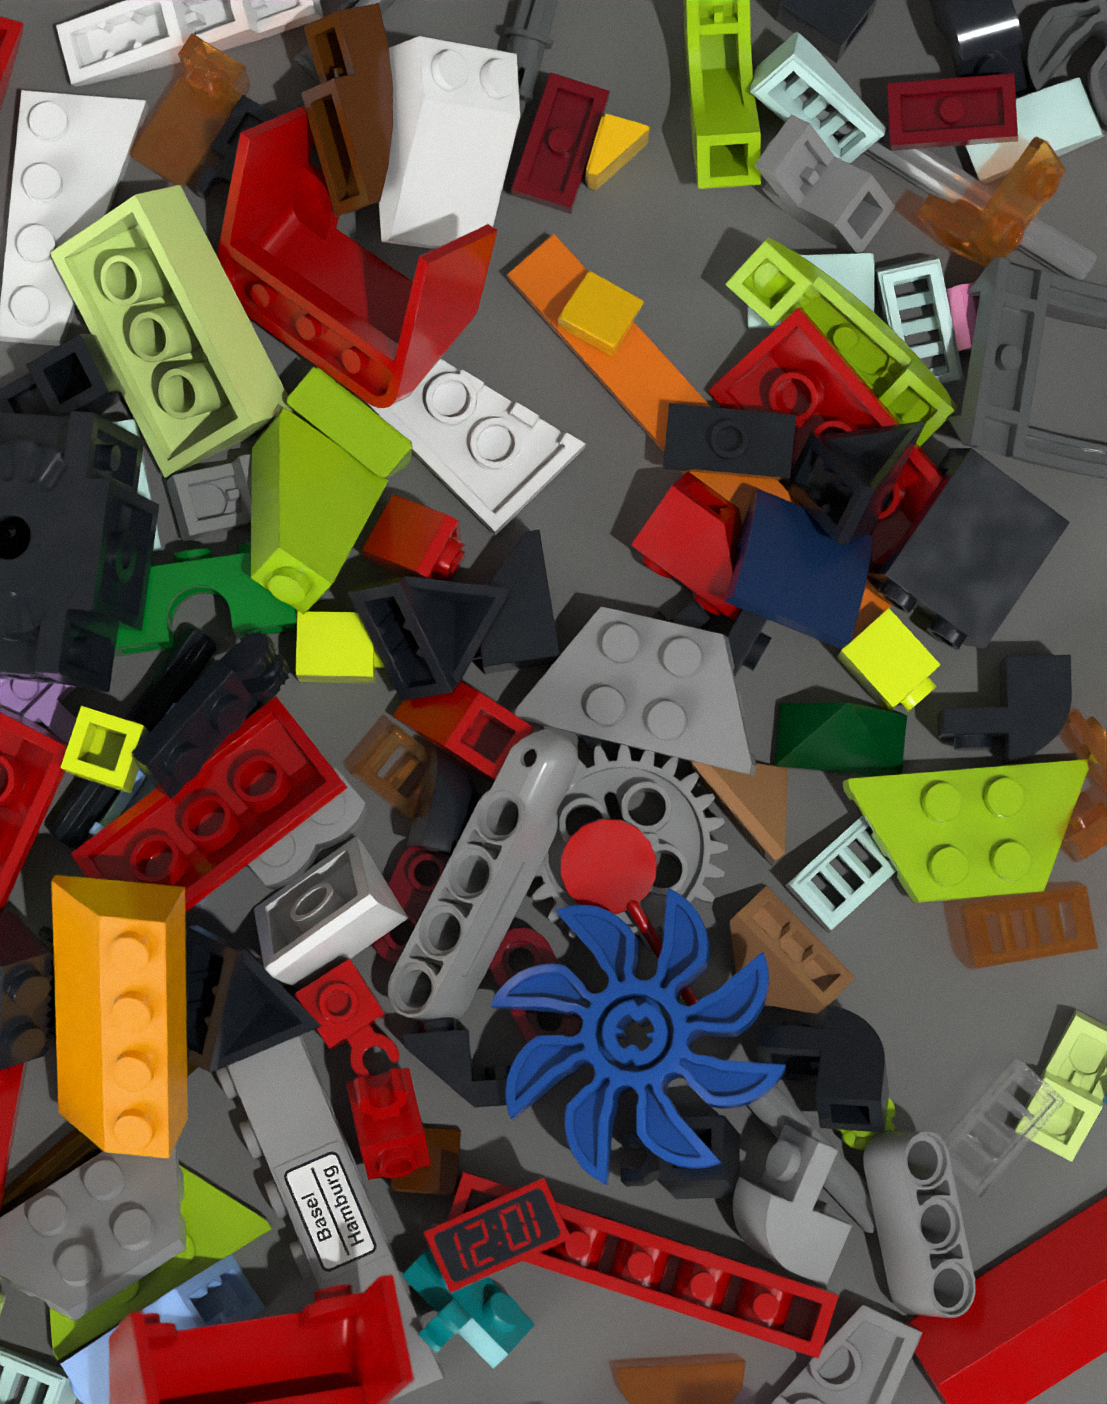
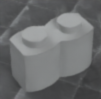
(301, 846)

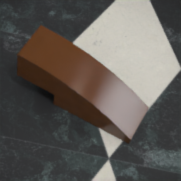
(351, 105)

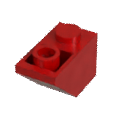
(415, 541)
(695, 542)
(467, 727)

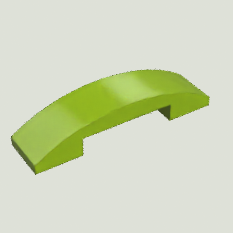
(780, 281)

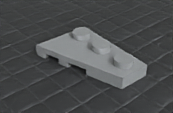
(858, 1363)

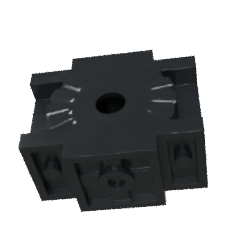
(77, 547)

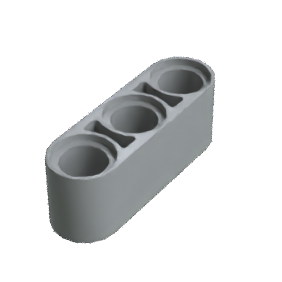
(919, 1223)

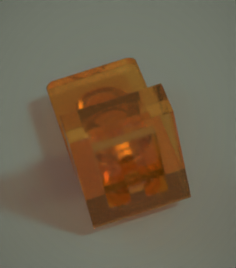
(192, 112)
(1005, 217)
(1091, 826)

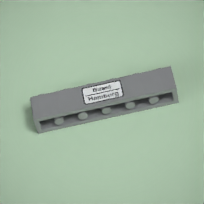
(320, 1184)

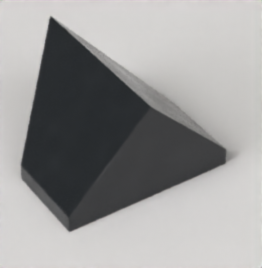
(850, 475)
(426, 629)
(234, 1004)

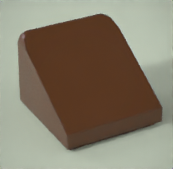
(443, 1173)

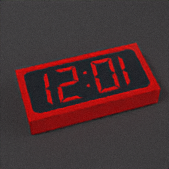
(497, 1235)

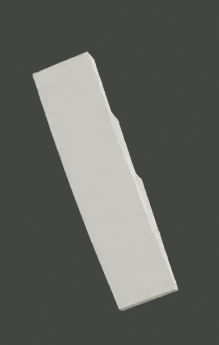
(151, 33)

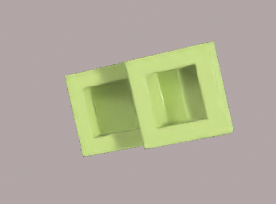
(1080, 1076)

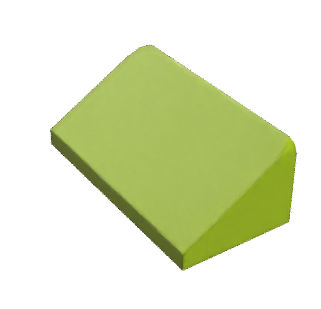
(351, 424)

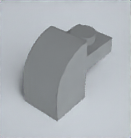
(822, 190)
(781, 1214)

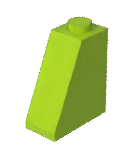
(305, 509)

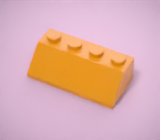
(121, 1012)

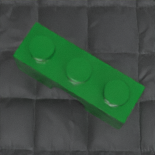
(196, 574)

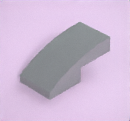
(212, 498)

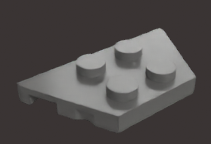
(647, 690)
(95, 1231)

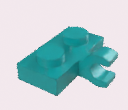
(477, 1312)

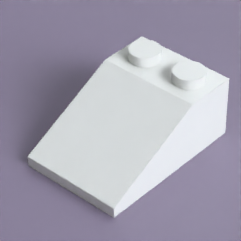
(449, 140)

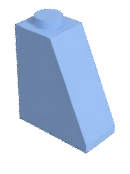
(208, 1299)

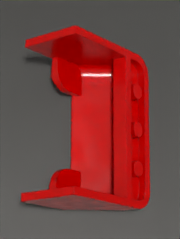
(327, 290)
(328, 1353)

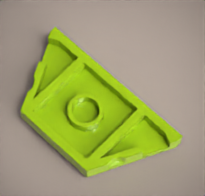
(971, 827)
(214, 1230)

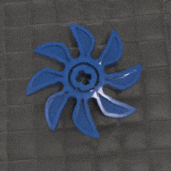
(649, 1071)

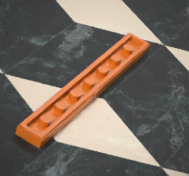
(642, 381)

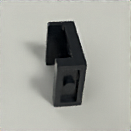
(969, 551)

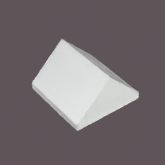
(326, 916)

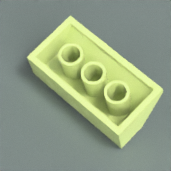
(171, 328)

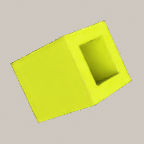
(334, 649)
(890, 663)
(103, 749)

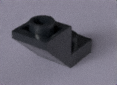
(449, 1057)

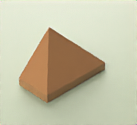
(753, 803)
(800, 966)

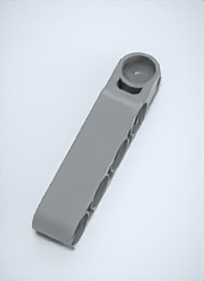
(461, 893)

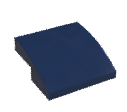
(798, 571)

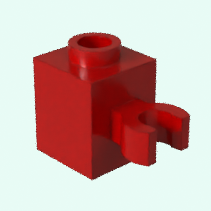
(346, 1013)
(388, 1124)

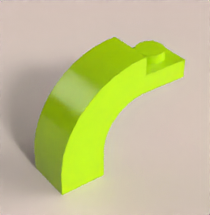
(719, 94)

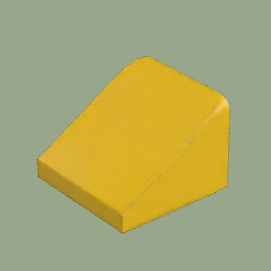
(613, 147)
(600, 313)

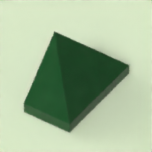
(840, 739)

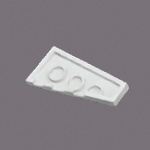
(63, 181)
(480, 443)

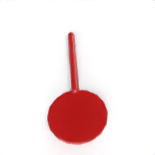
(614, 869)

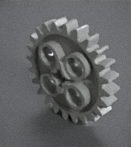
(680, 833)

